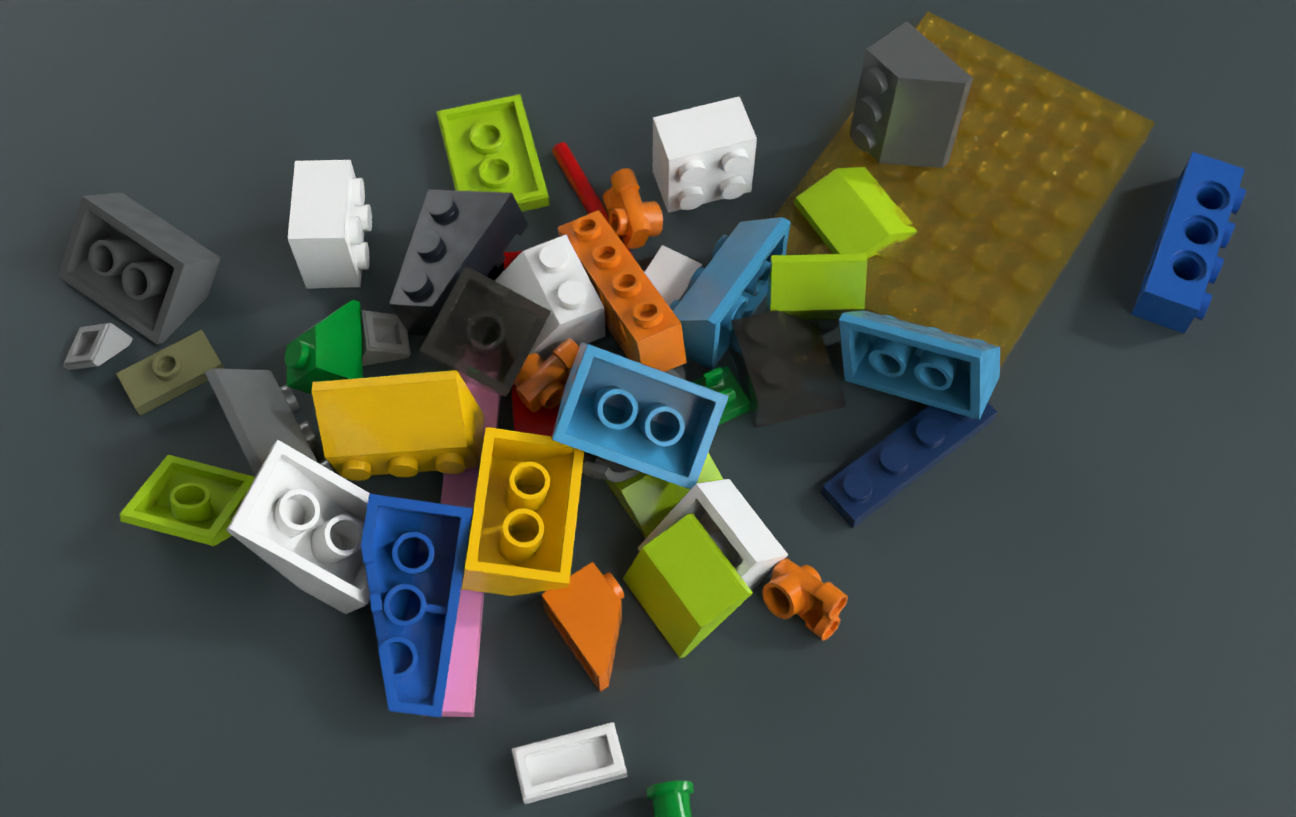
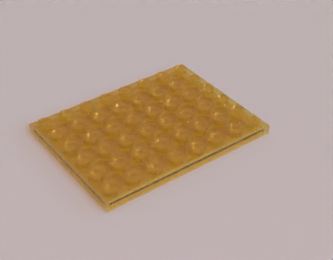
(1007, 207)

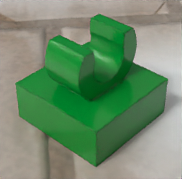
(724, 382)

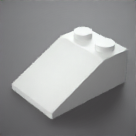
(307, 527)

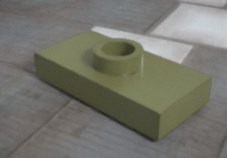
(169, 372)

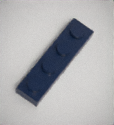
(900, 461)

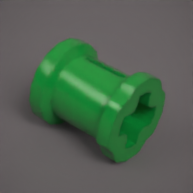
(671, 798)

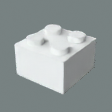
(703, 154)
(329, 224)

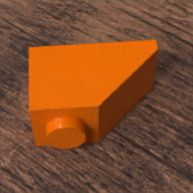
(588, 619)

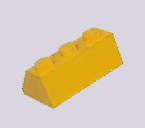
(399, 424)
(523, 514)

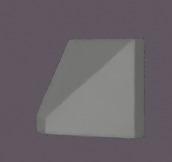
(383, 338)
(96, 345)

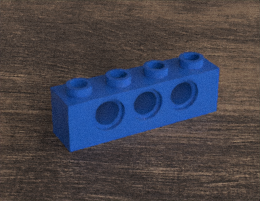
(1190, 243)

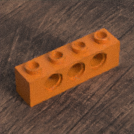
(631, 303)

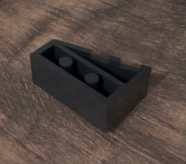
(450, 234)

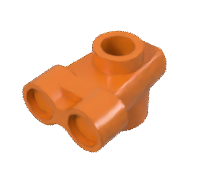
(627, 212)
(544, 381)
(803, 593)

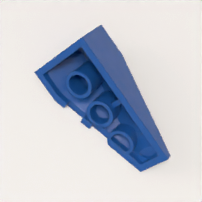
(414, 583)

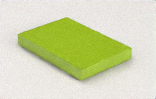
(494, 150)

